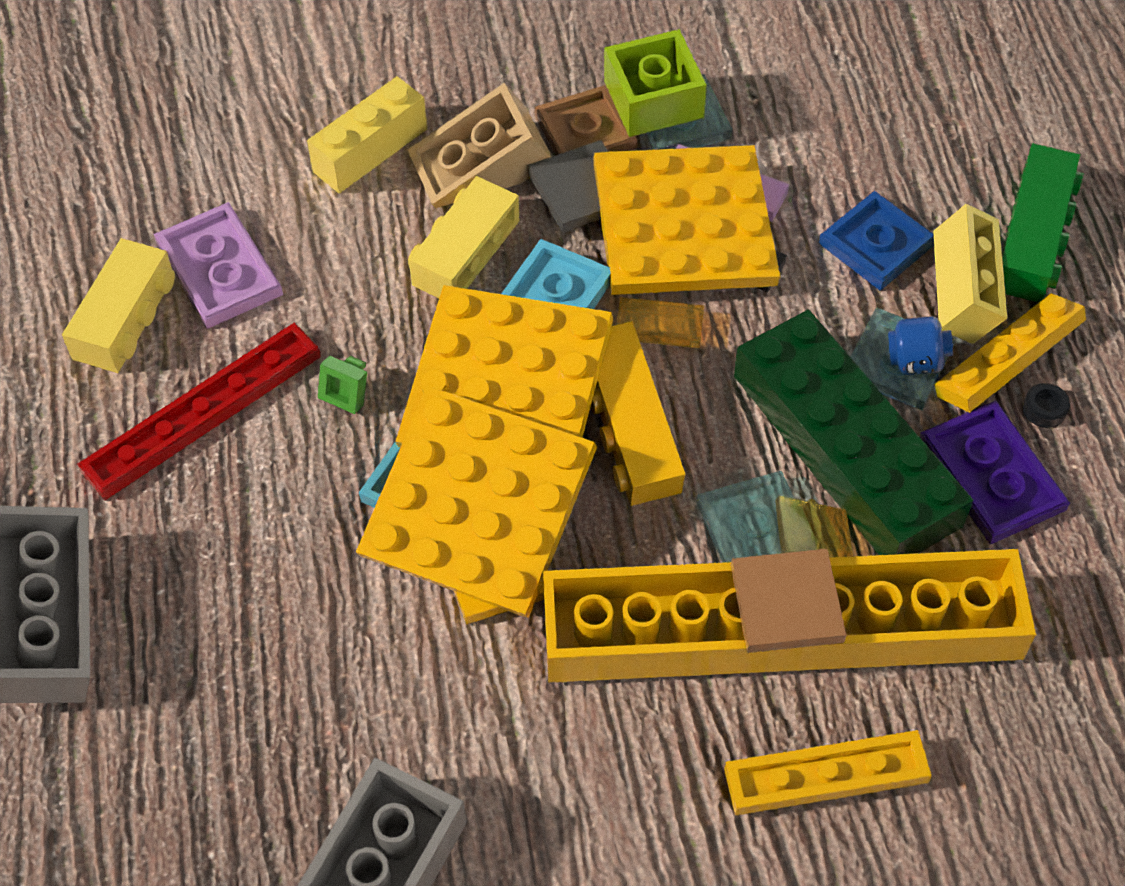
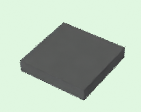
(569, 185)

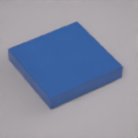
(877, 240)

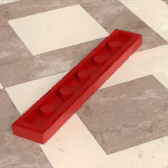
(198, 411)

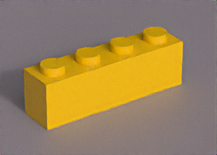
(635, 422)

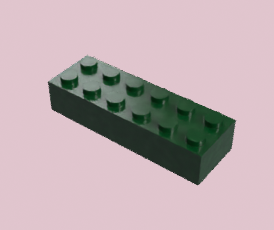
(851, 437)

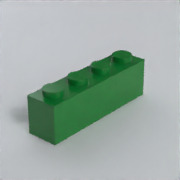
(1038, 222)

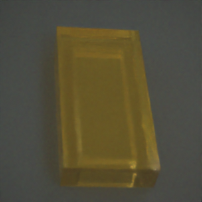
(663, 321)

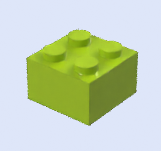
(654, 82)

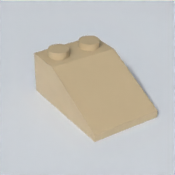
(486, 140)

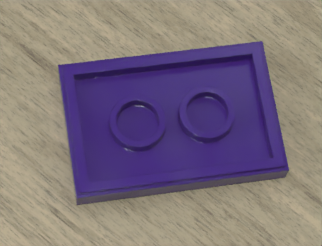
(997, 471)

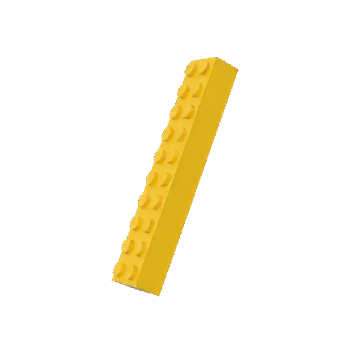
(691, 625)

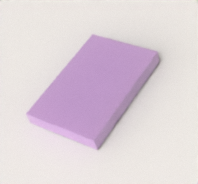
(218, 265)

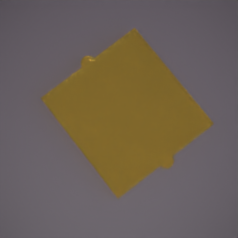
(812, 527)

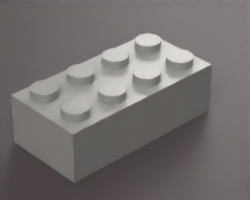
(44, 604)
(389, 833)

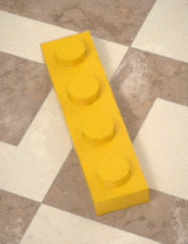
(1010, 352)
(827, 772)

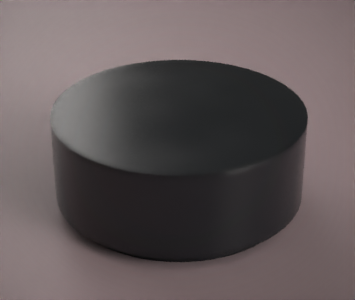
(1046, 405)

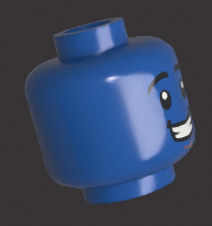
(919, 345)

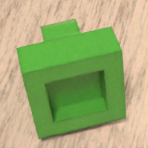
(343, 383)

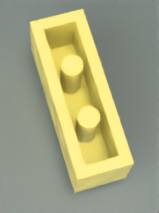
(367, 134)
(464, 237)
(969, 274)
(119, 305)

